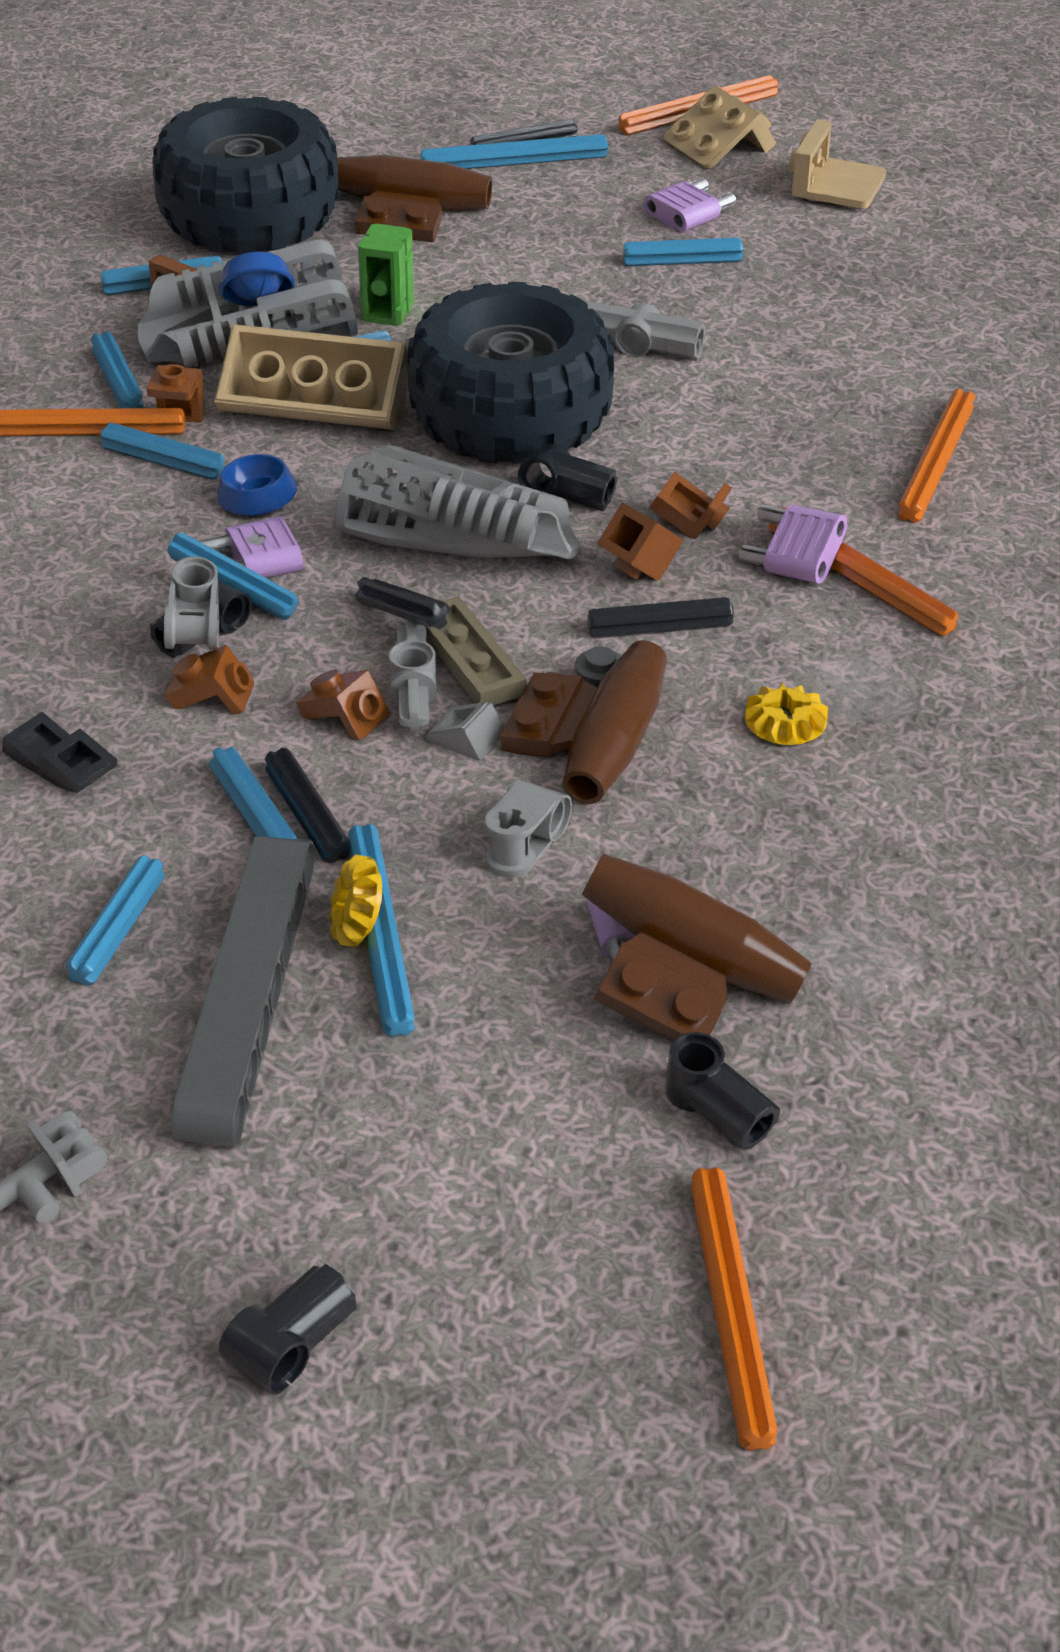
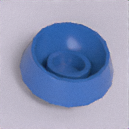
(253, 277)
(255, 485)

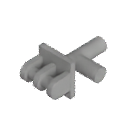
(65, 1151)

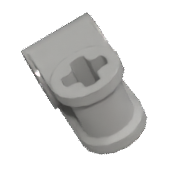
(192, 604)
(524, 827)

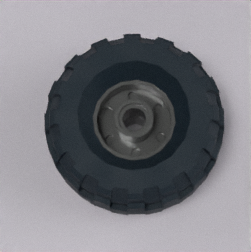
(245, 174)
(510, 371)

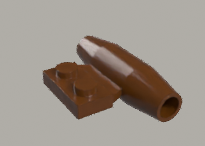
(410, 191)
(594, 722)
(684, 951)

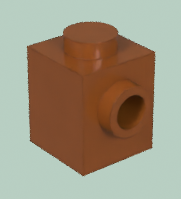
(639, 543)

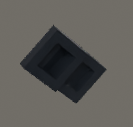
(57, 756)

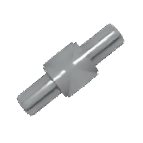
(412, 675)

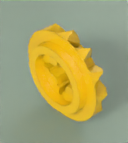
(769, 722)
(355, 901)

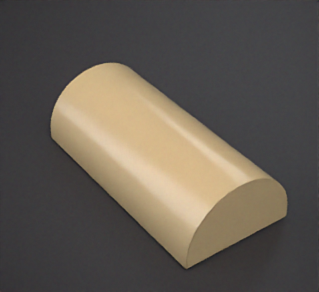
(313, 377)

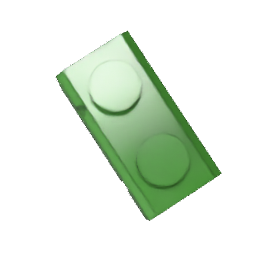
(386, 274)

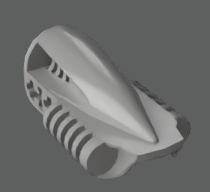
(194, 322)
(459, 516)

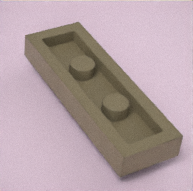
(475, 657)

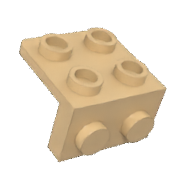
(717, 126)
(828, 178)

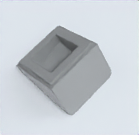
(468, 730)

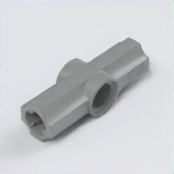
(660, 332)

